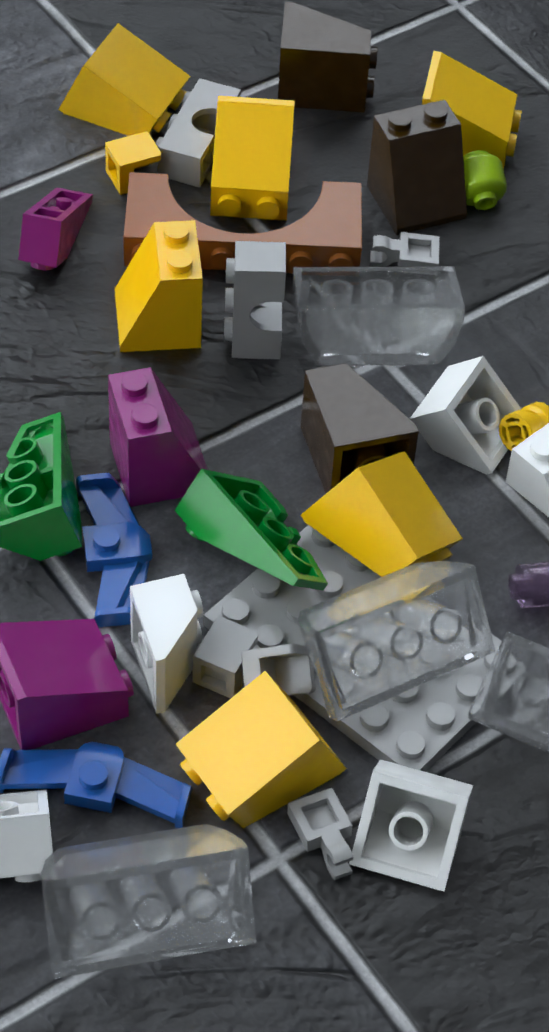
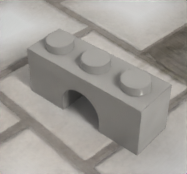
(190, 136)
(256, 299)

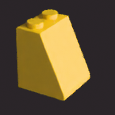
(126, 86)
(479, 104)
(252, 158)
(162, 291)
(385, 517)
(257, 753)

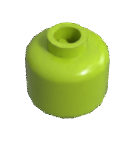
(483, 179)

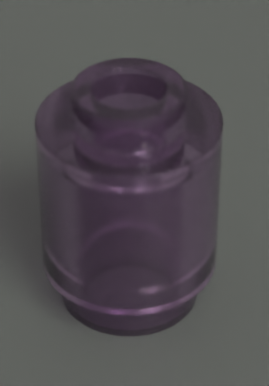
(530, 584)

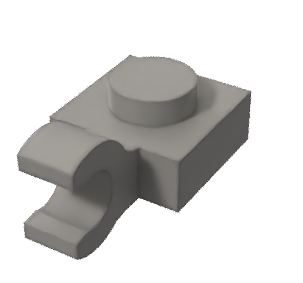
(408, 251)
(324, 824)

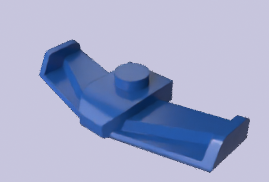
(113, 546)
(95, 778)

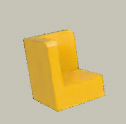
(128, 154)

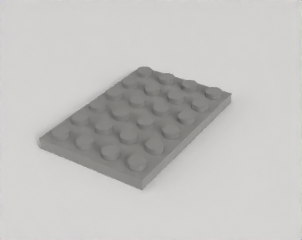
(403, 730)

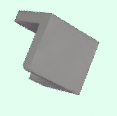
(219, 659)
(286, 664)

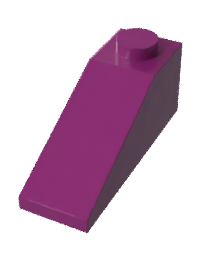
(52, 227)

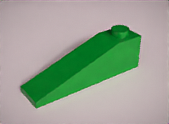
(40, 493)
(249, 524)

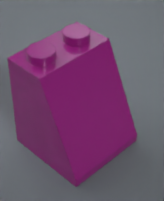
(151, 438)
(59, 680)

